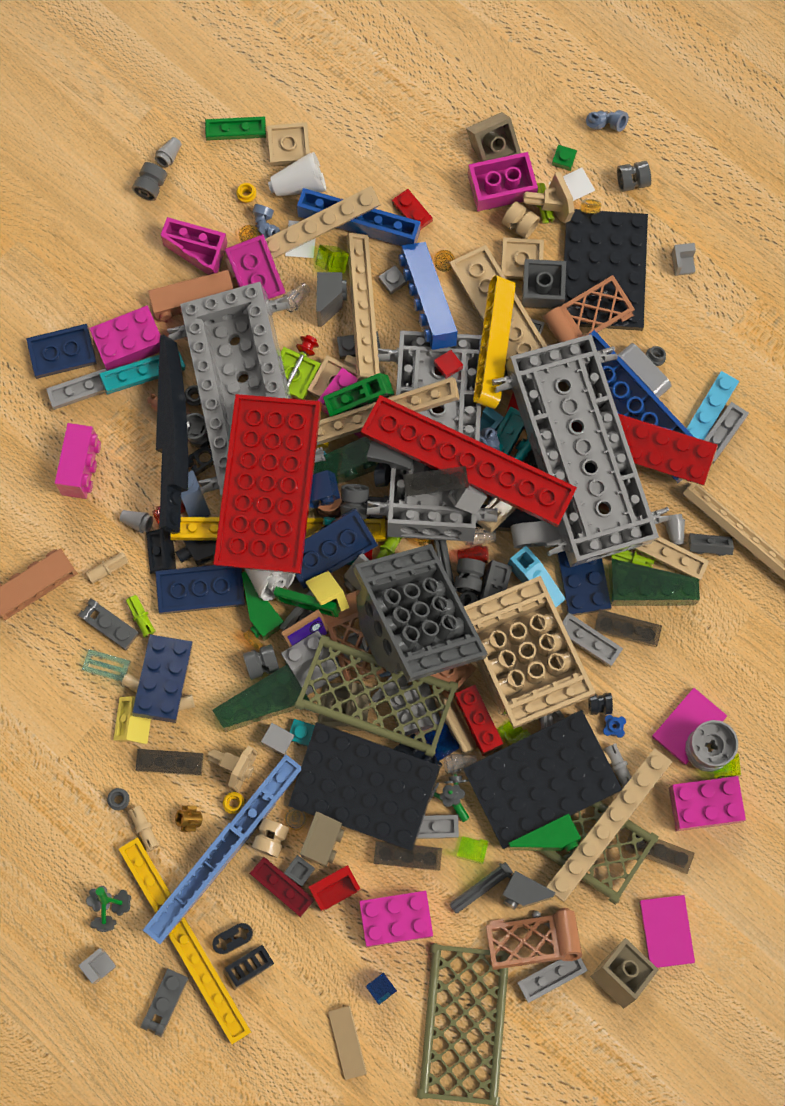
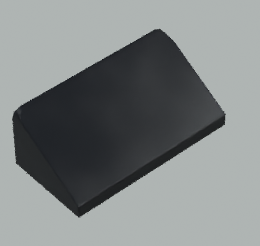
(160, 551)

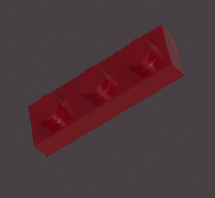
(282, 886)

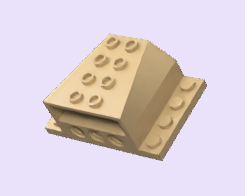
(530, 654)

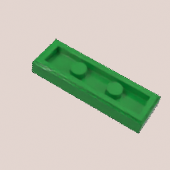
(235, 128)
(305, 601)

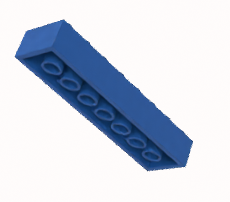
(633, 397)

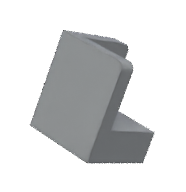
(683, 259)
(467, 499)
(277, 739)
(97, 966)

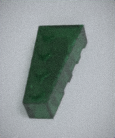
(348, 461)
(647, 586)
(261, 701)

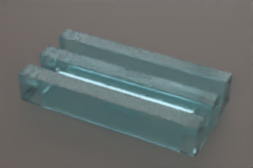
(88, 660)

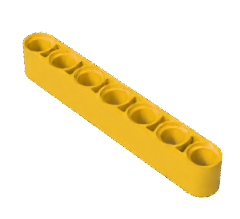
(494, 341)

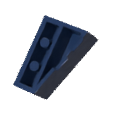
(323, 489)

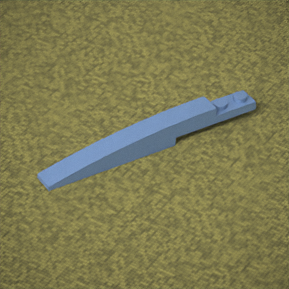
(222, 850)

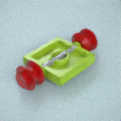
(299, 368)

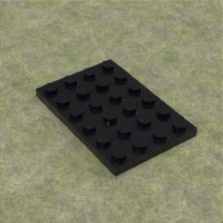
(603, 247)
(542, 778)
(365, 785)

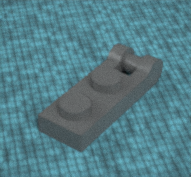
(109, 624)
(165, 1002)

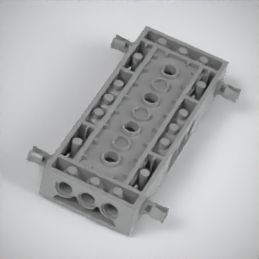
(217, 365)
(563, 452)
(433, 513)

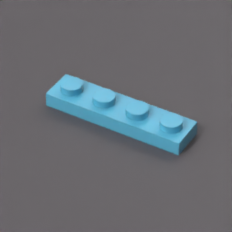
(712, 405)

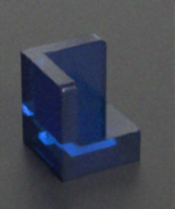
(445, 745)
(381, 988)

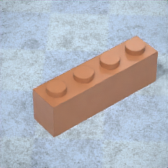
(167, 299)
(34, 582)

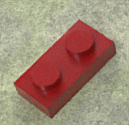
(411, 208)

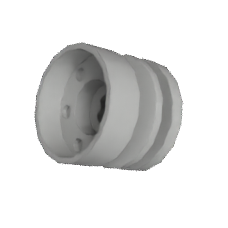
(722, 740)

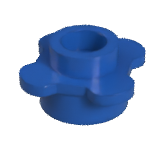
(618, 731)

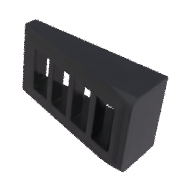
(244, 960)

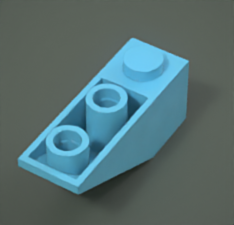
(528, 566)

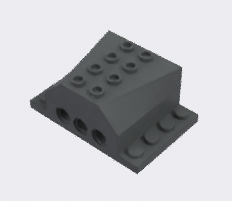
(414, 615)

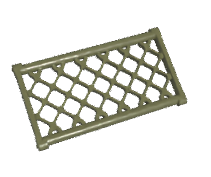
(301, 703)
(613, 896)
(422, 1093)

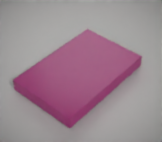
(254, 263)
(683, 721)
(667, 931)

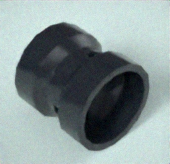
(600, 704)

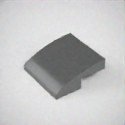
(383, 454)

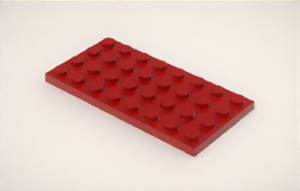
(267, 483)

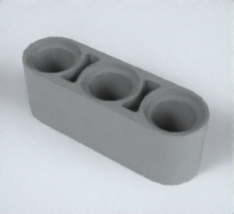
(645, 369)
(533, 534)

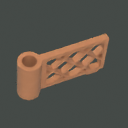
(563, 324)
(345, 616)
(564, 939)

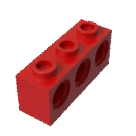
(478, 720)

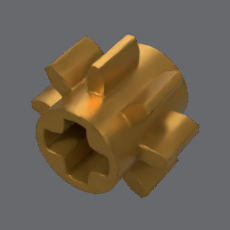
(188, 818)

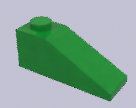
(358, 394)
(262, 615)
(552, 837)

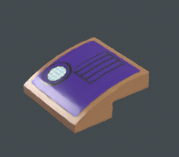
(305, 628)

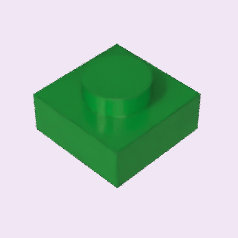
(564, 157)

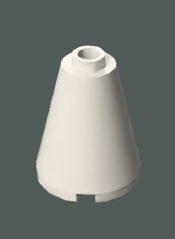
(299, 175)
(266, 581)

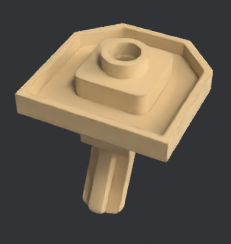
(555, 198)
(239, 767)

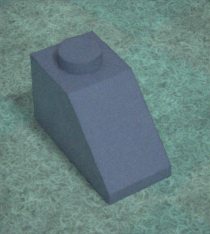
(194, 499)

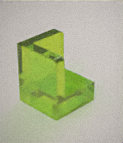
(332, 258)
(512, 735)
(730, 769)
(472, 850)

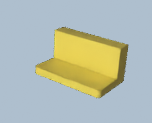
(327, 589)
(128, 726)

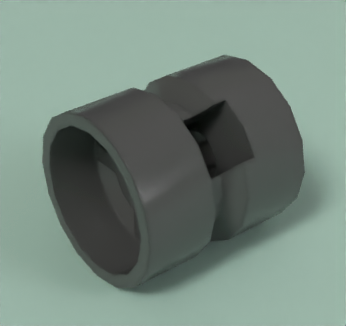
(641, 176)
(149, 181)
(197, 430)
(354, 497)
(469, 576)
(261, 662)

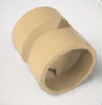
(519, 219)
(267, 845)

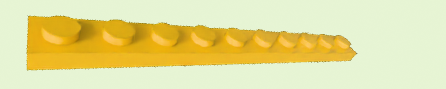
(207, 528)
(187, 944)

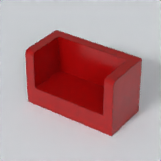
(334, 888)

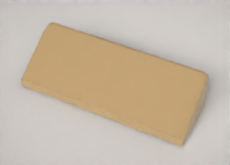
(457, 726)
(347, 1042)

